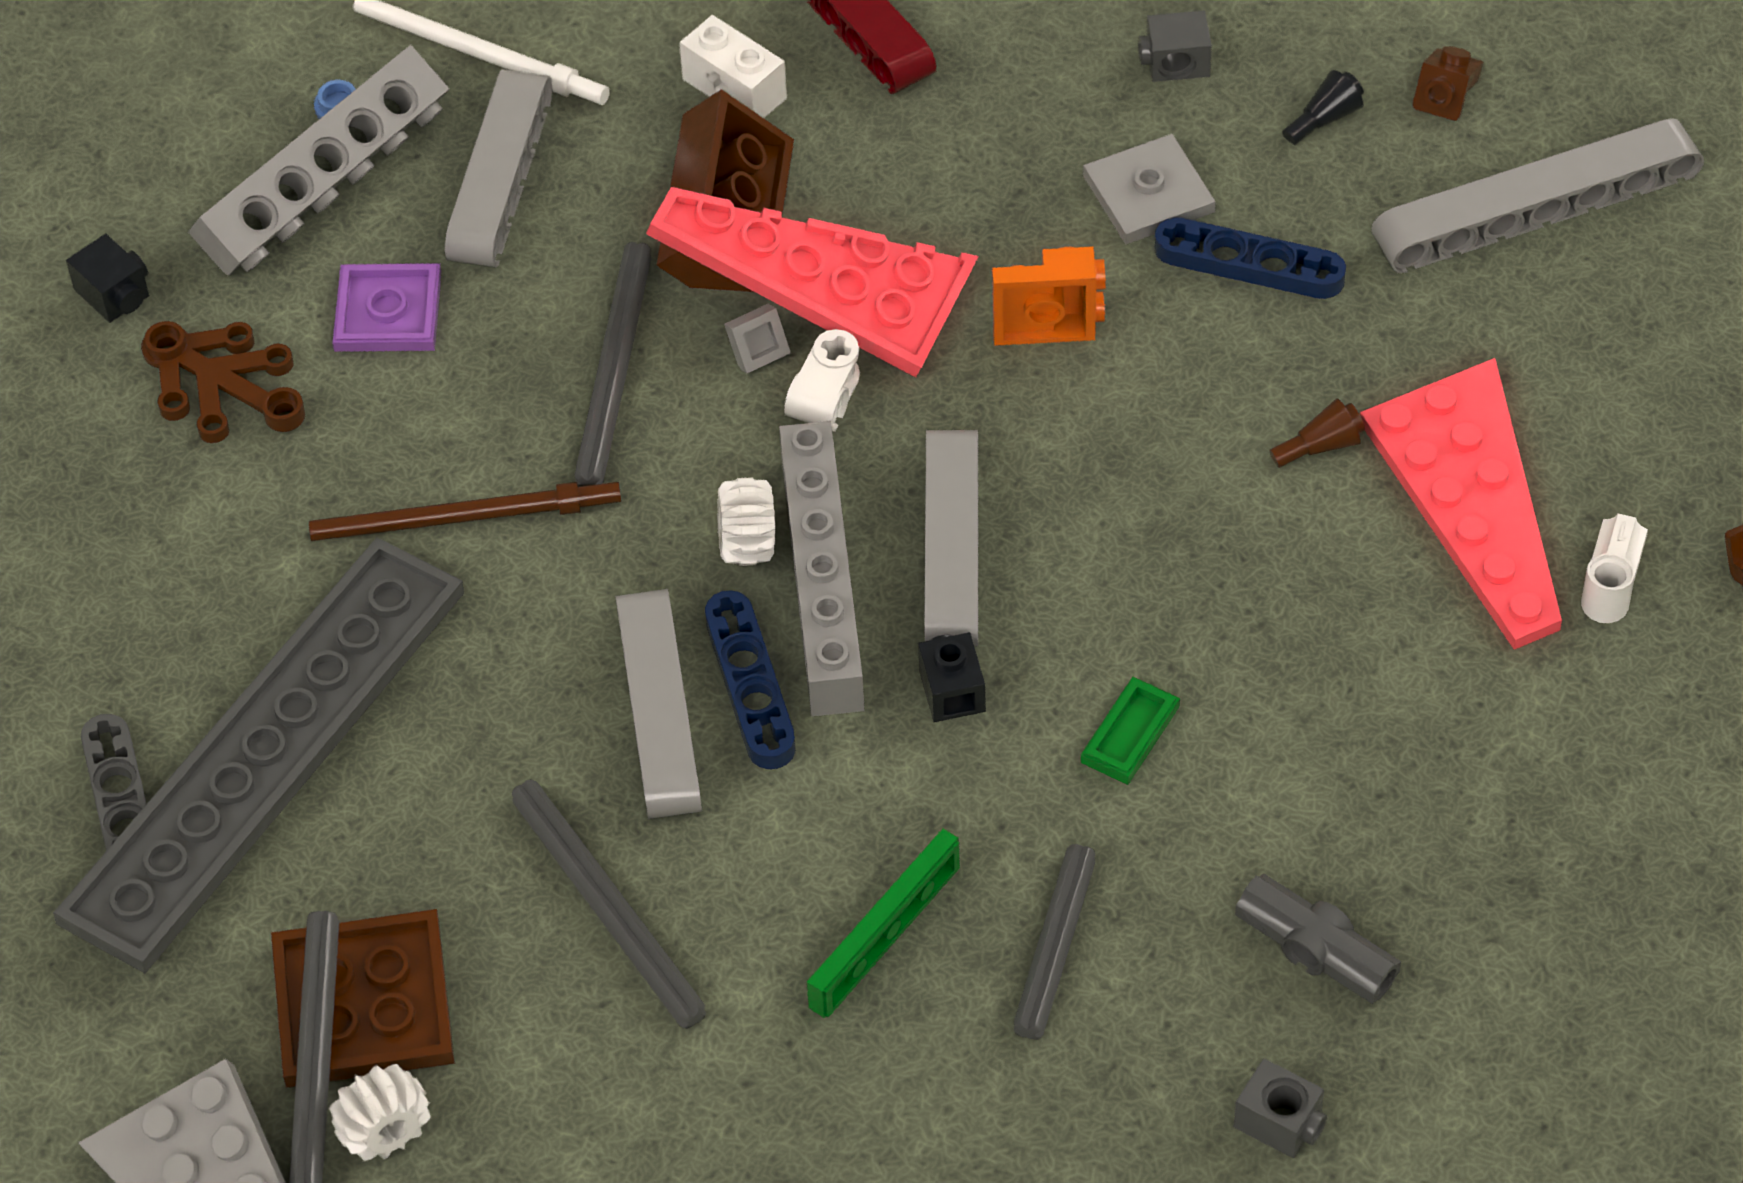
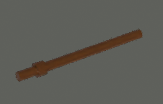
(566, 499)

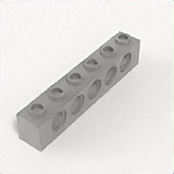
(404, 80)
(821, 569)

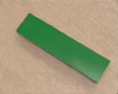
(883, 924)

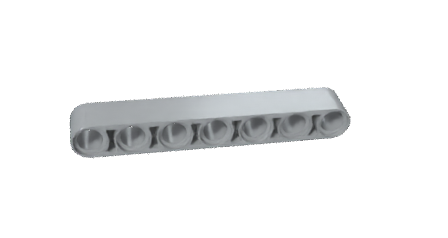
(1536, 193)

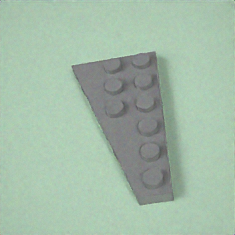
(189, 1136)

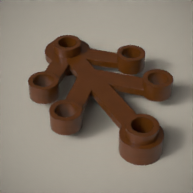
(220, 374)

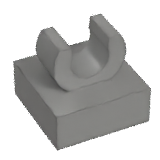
(757, 338)

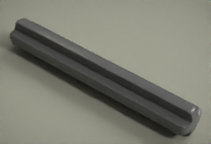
(1054, 942)

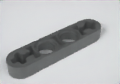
(112, 806)

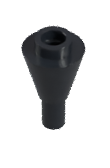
(1334, 99)

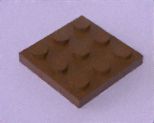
(386, 996)

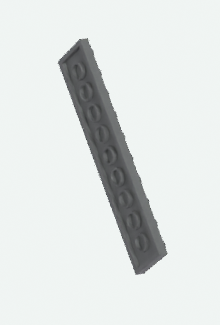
(258, 756)

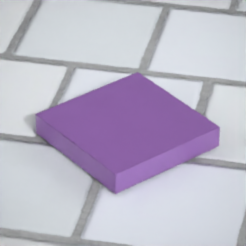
(387, 307)

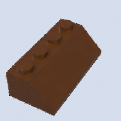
(730, 156)

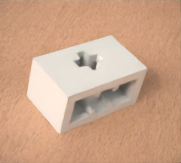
(725, 59)

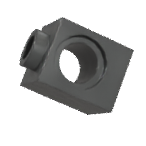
(1176, 46)
(1278, 1088)

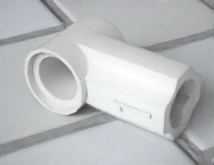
(1613, 569)

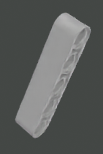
(496, 168)
(951, 533)
(658, 704)

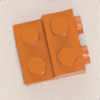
(1049, 299)

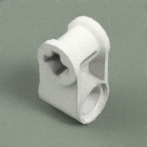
(826, 379)

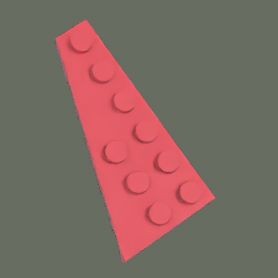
(823, 271)
(1466, 477)

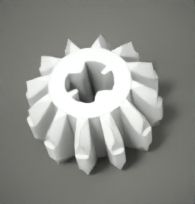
(746, 521)
(380, 1112)

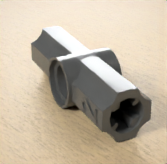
(1318, 938)

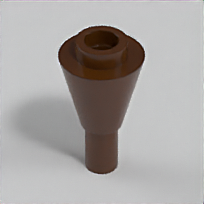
(1330, 430)

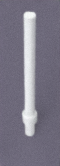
(564, 78)

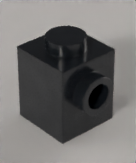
(109, 277)
(951, 676)

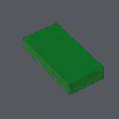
(1130, 730)

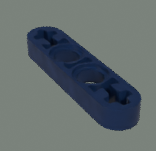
(1251, 251)
(750, 679)

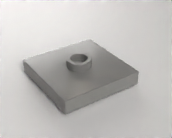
(1147, 187)

